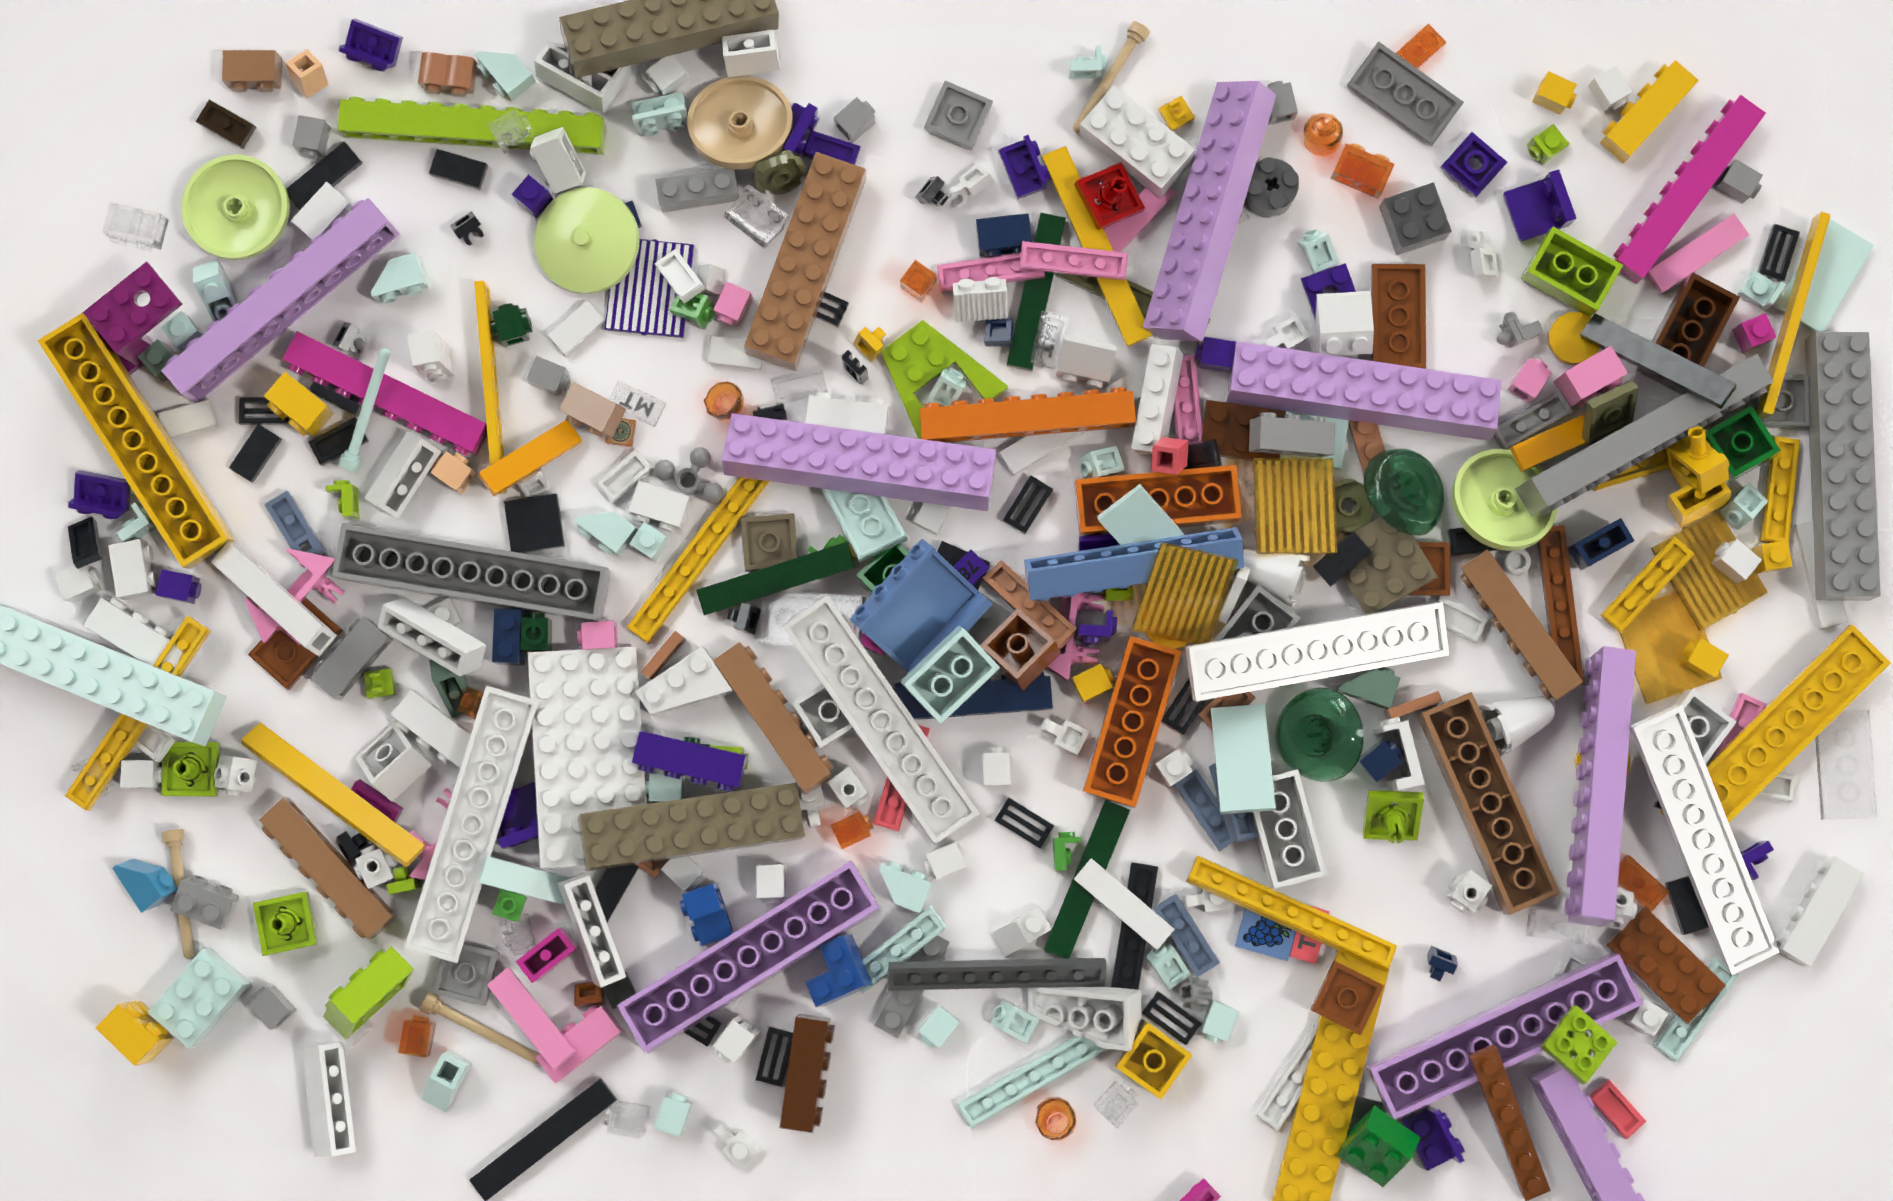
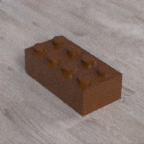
(1694, 322)
(805, 1073)

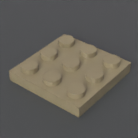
(1391, 570)

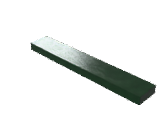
(1034, 297)
(776, 578)
(1078, 899)

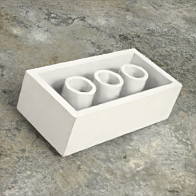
(1138, 140)
(1288, 835)

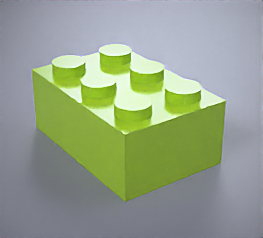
(1571, 272)
(367, 991)

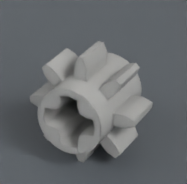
(1195, 993)

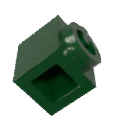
(511, 324)
(536, 633)

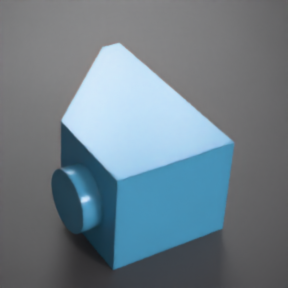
(145, 883)

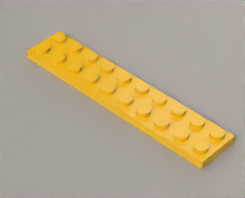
(1794, 719)
(1326, 1102)

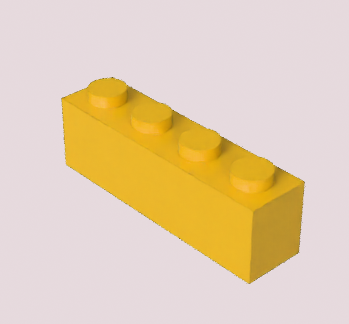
(1649, 111)

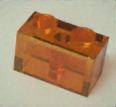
(1362, 170)

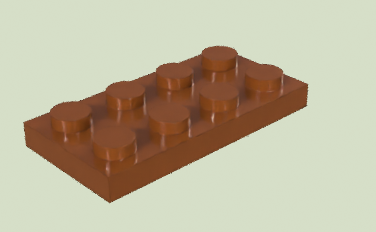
(1399, 314)
(1666, 965)

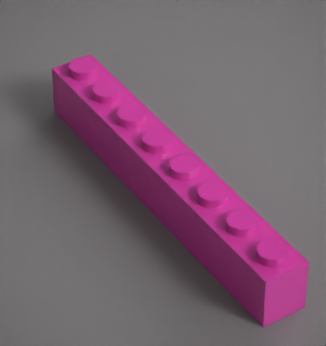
(1689, 187)
(393, 397)

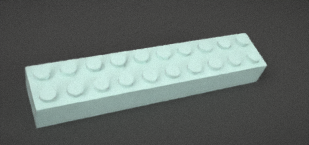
(108, 677)

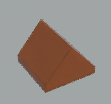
(587, 995)

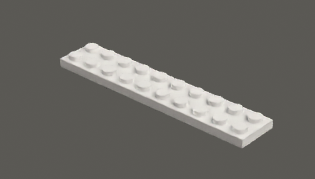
(1317, 651)
(880, 718)
(471, 824)
(1704, 839)

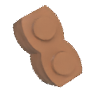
(447, 73)

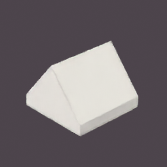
(711, 278)
(534, 484)

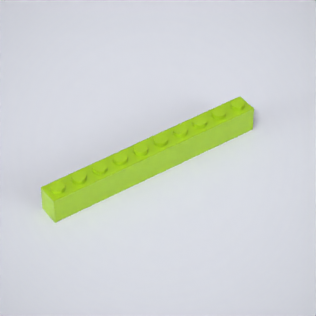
(460, 124)

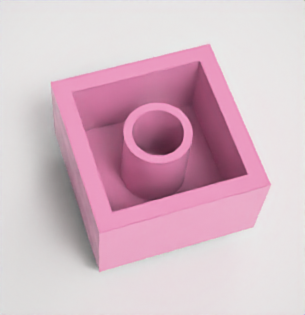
(1591, 376)

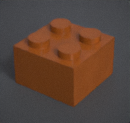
(1021, 649)

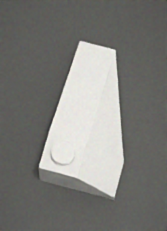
(1097, 1013)

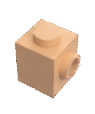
(306, 73)
(453, 471)

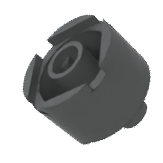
(1278, 200)

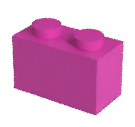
(547, 954)

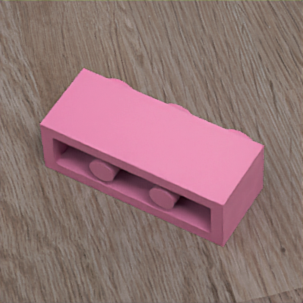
(586, 1038)

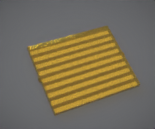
(1295, 506)
(1702, 586)
(1184, 594)
(1659, 639)

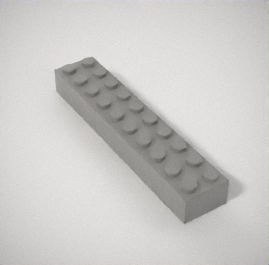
(1638, 441)
(1842, 467)
(471, 573)

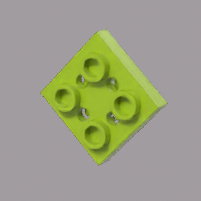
(179, 769)
(1393, 820)
(274, 925)
(1581, 1045)

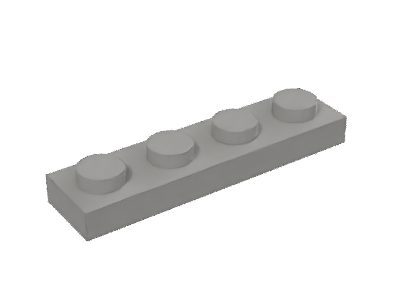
(902, 1002)

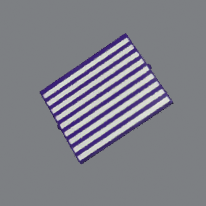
(644, 296)

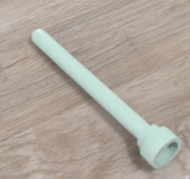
(351, 458)

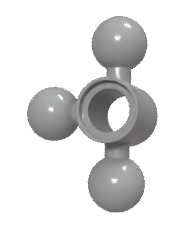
(700, 458)

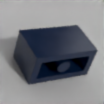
(1002, 234)
(1600, 544)
(507, 637)
(1381, 758)

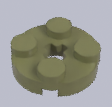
(779, 173)
(1361, 513)

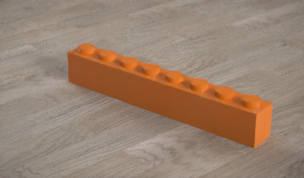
(1028, 416)

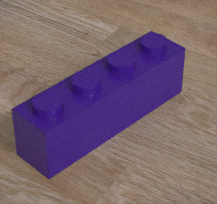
(689, 759)

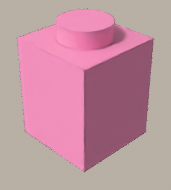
(732, 304)
(1530, 379)
(598, 635)

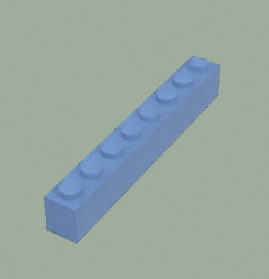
(1117, 565)

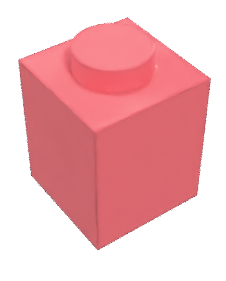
(1169, 455)

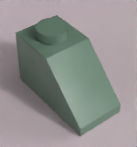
(449, 686)
(1373, 687)

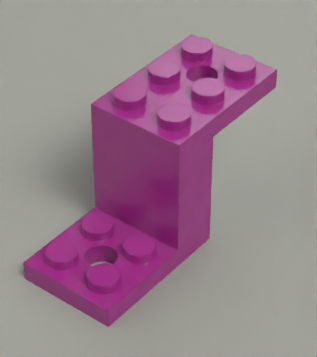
(124, 321)

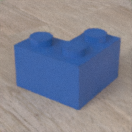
(708, 913)
(845, 975)

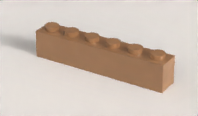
(1521, 625)
(773, 718)
(327, 868)

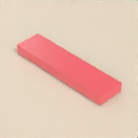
(892, 805)

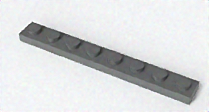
(996, 974)

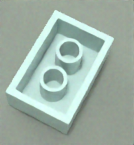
(949, 674)
(199, 998)

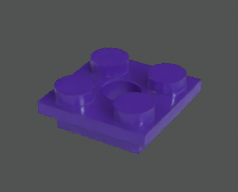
(1471, 179)
(1335, 278)

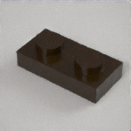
(226, 124)

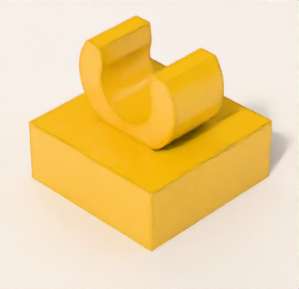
(1176, 113)
(870, 343)

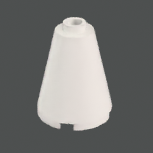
(1277, 573)
(1517, 720)

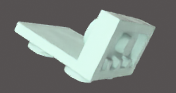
(660, 114)

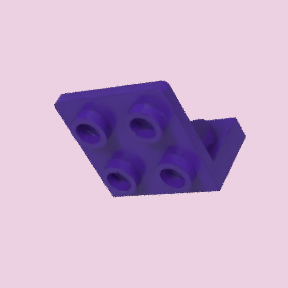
(1540, 206)
(520, 817)
(1436, 1140)

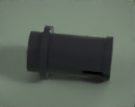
(772, 412)

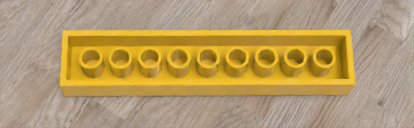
(136, 441)

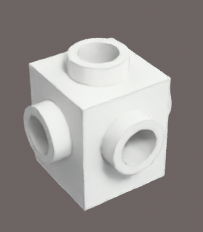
(235, 774)
(366, 870)
(1477, 887)
(1625, 909)

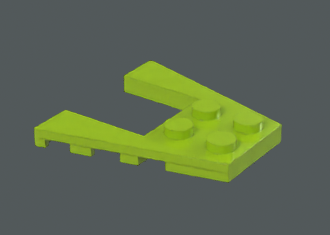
(921, 357)

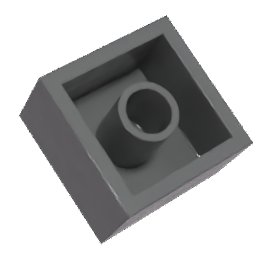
(1415, 218)

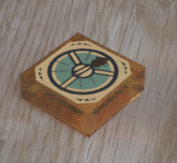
(624, 434)

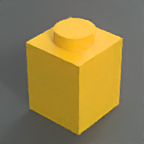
(1555, 93)
(1774, 557)
(1703, 658)
(1093, 682)

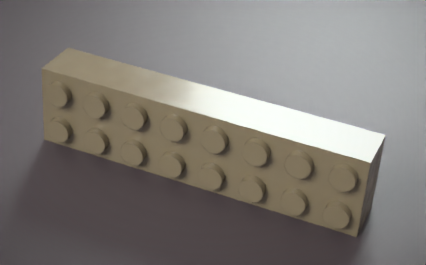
(655, 29)
(691, 826)

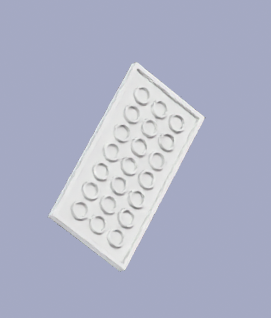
(582, 743)

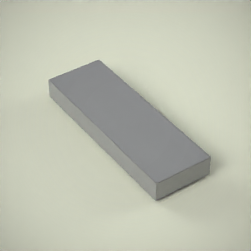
(1532, 420)

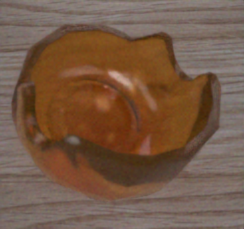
(1322, 134)
(724, 400)
(1055, 1119)

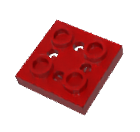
(1117, 192)

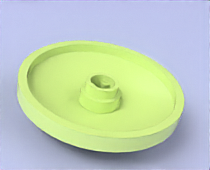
(235, 207)
(586, 240)
(1490, 506)

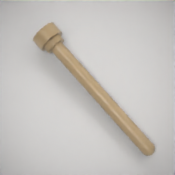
(1136, 34)
(173, 840)
(435, 1006)

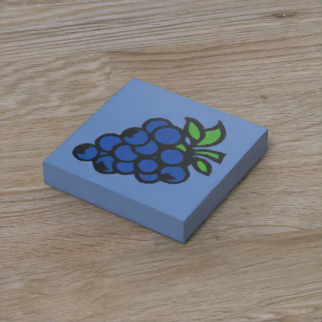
(1264, 936)

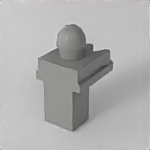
(1514, 333)

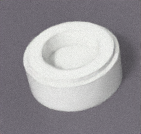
(1516, 562)

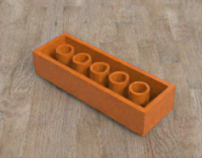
(1188, 498)
(1131, 722)

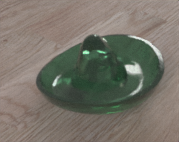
(1405, 490)
(1320, 734)

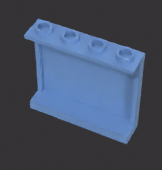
(919, 606)

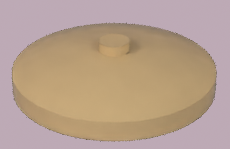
(739, 122)

